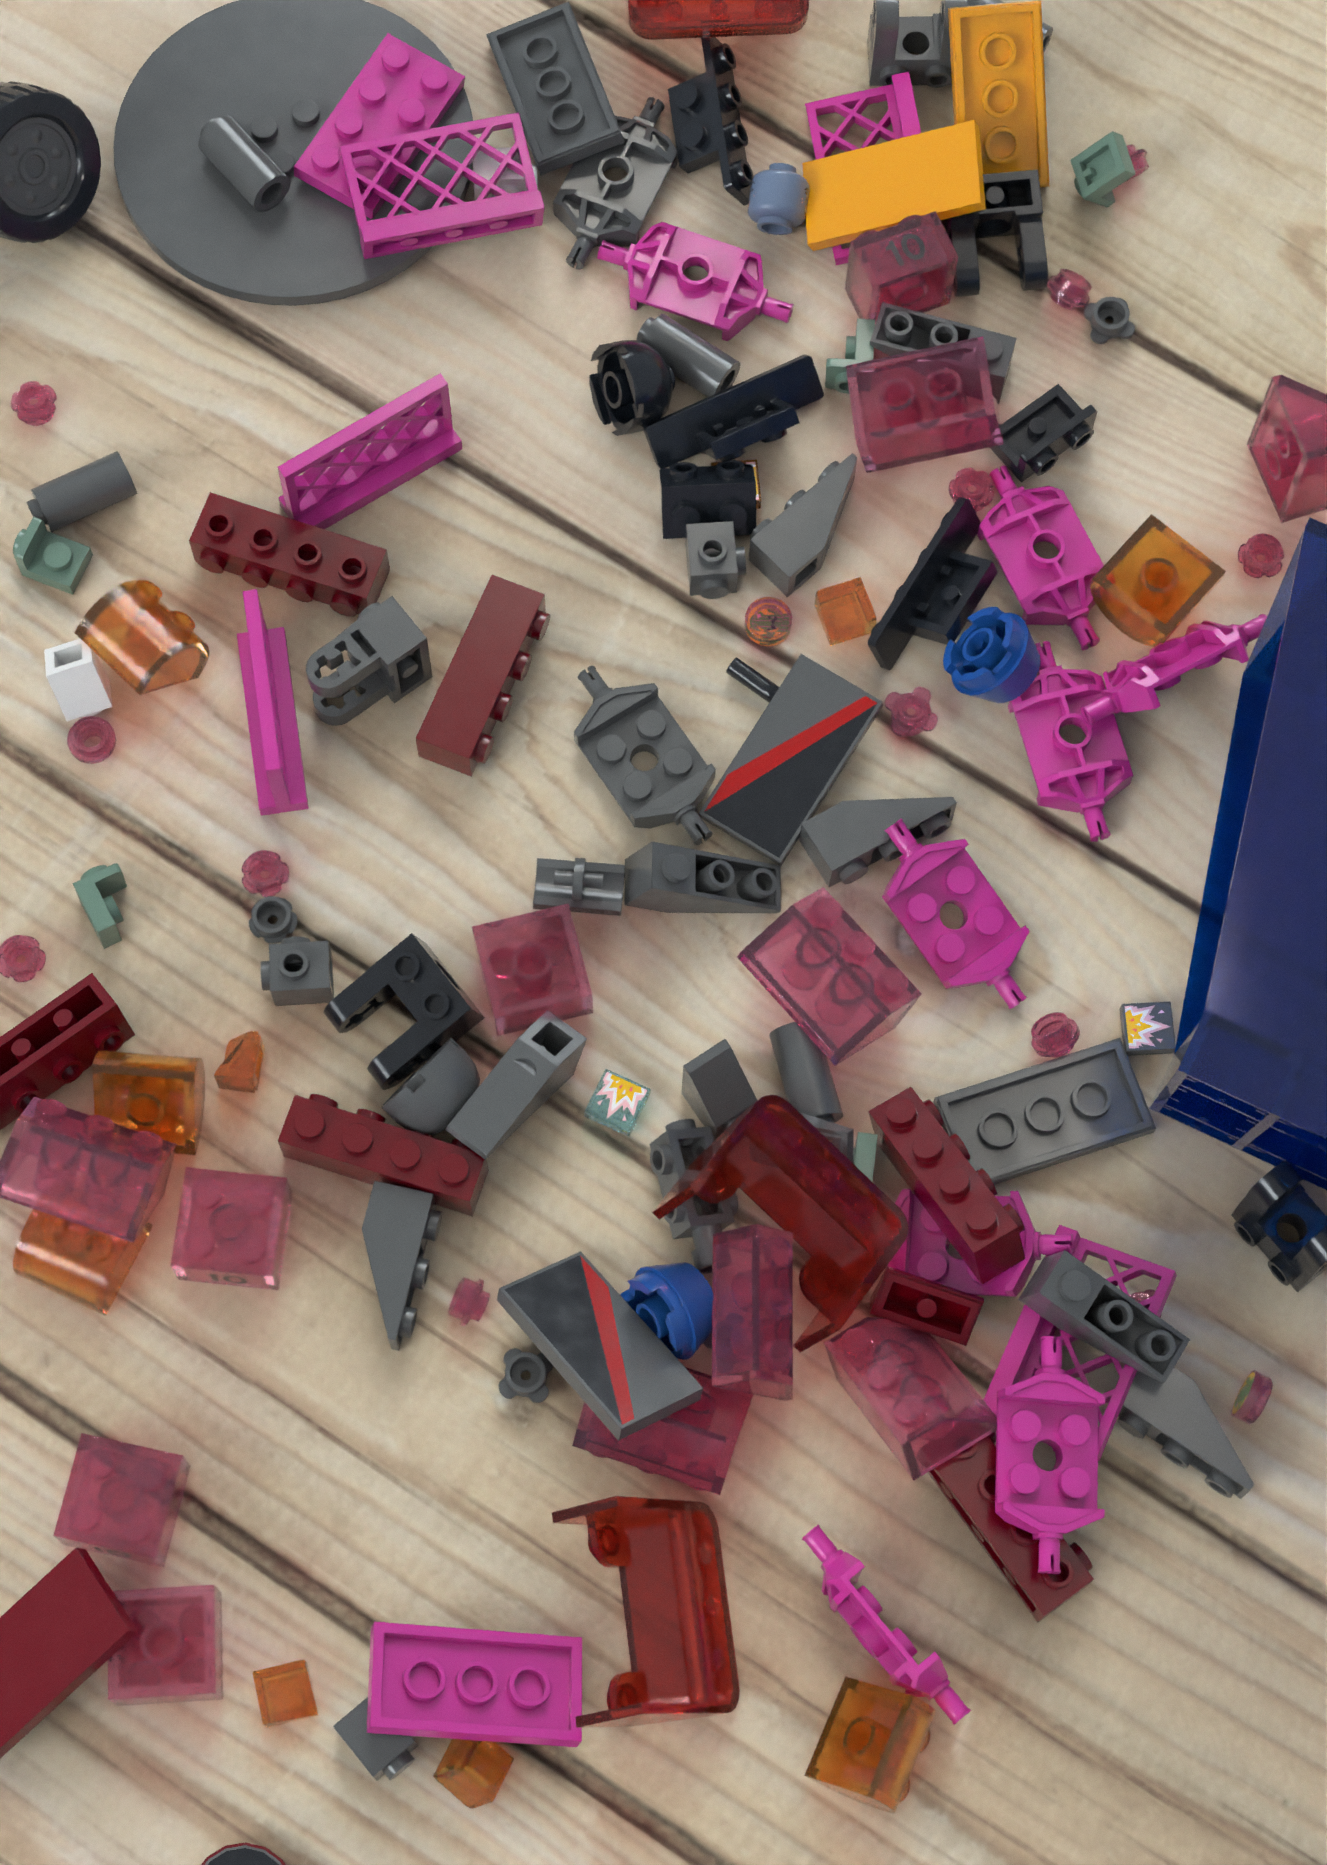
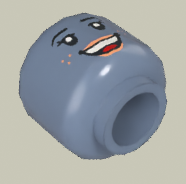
(778, 199)

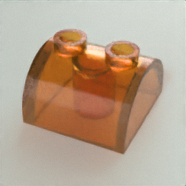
(1153, 583)
(143, 637)
(152, 1094)
(75, 1259)
(871, 1744)

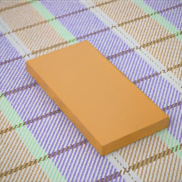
(1002, 83)
(893, 181)

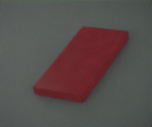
(56, 1642)

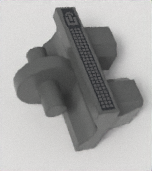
(581, 884)

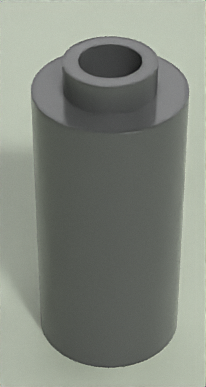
(243, 163)
(689, 355)
(82, 492)
(805, 1073)

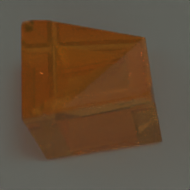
(845, 611)
(241, 1063)
(285, 1693)
(473, 1770)

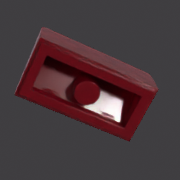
(925, 1305)

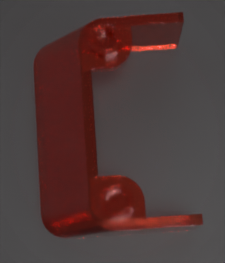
(715, 18)
(807, 1191)
(671, 1609)

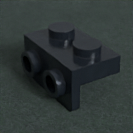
(1044, 432)
(707, 496)

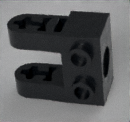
(1011, 209)
(428, 993)
(1282, 1199)

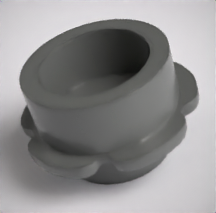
(272, 907)

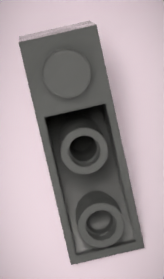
(906, 330)
(799, 538)
(853, 834)
(699, 882)
(518, 1084)
(396, 1238)
(1103, 1316)
(1186, 1428)

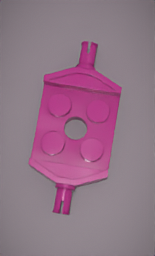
(723, 299)
(1047, 589)
(1134, 684)
(1069, 774)
(989, 934)
(927, 1251)
(1064, 1416)
(890, 1648)

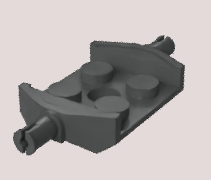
(609, 209)
(634, 722)

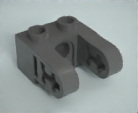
(895, 37)
(385, 659)

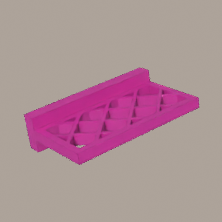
(901, 115)
(451, 222)
(370, 471)
(271, 713)
(1023, 1349)

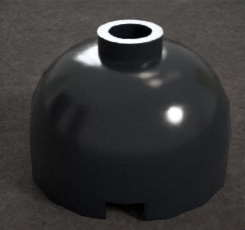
(630, 385)

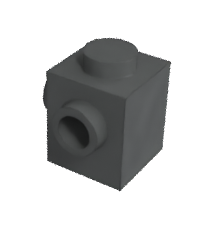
(713, 559)
(299, 972)

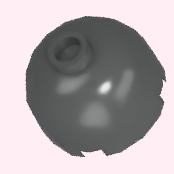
(435, 1091)

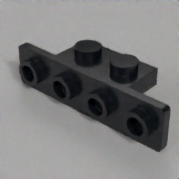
(709, 121)
(737, 416)
(938, 590)

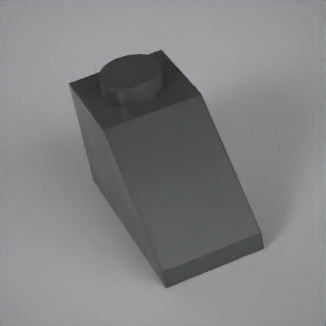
(717, 1087)

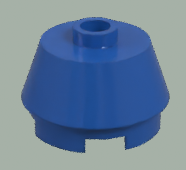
(993, 657)
(674, 1305)

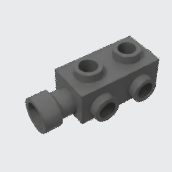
(695, 1218)

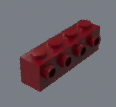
(288, 555)
(482, 675)
(57, 1045)
(372, 1151)
(948, 1185)
(970, 1488)

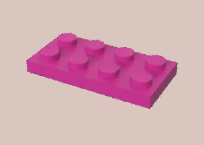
(391, 96)
(474, 1684)

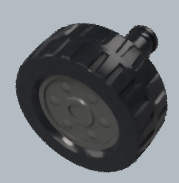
(45, 163)

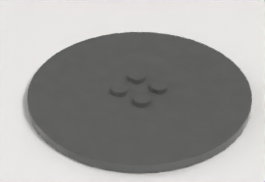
(280, 78)

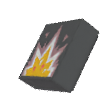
(1147, 1028)

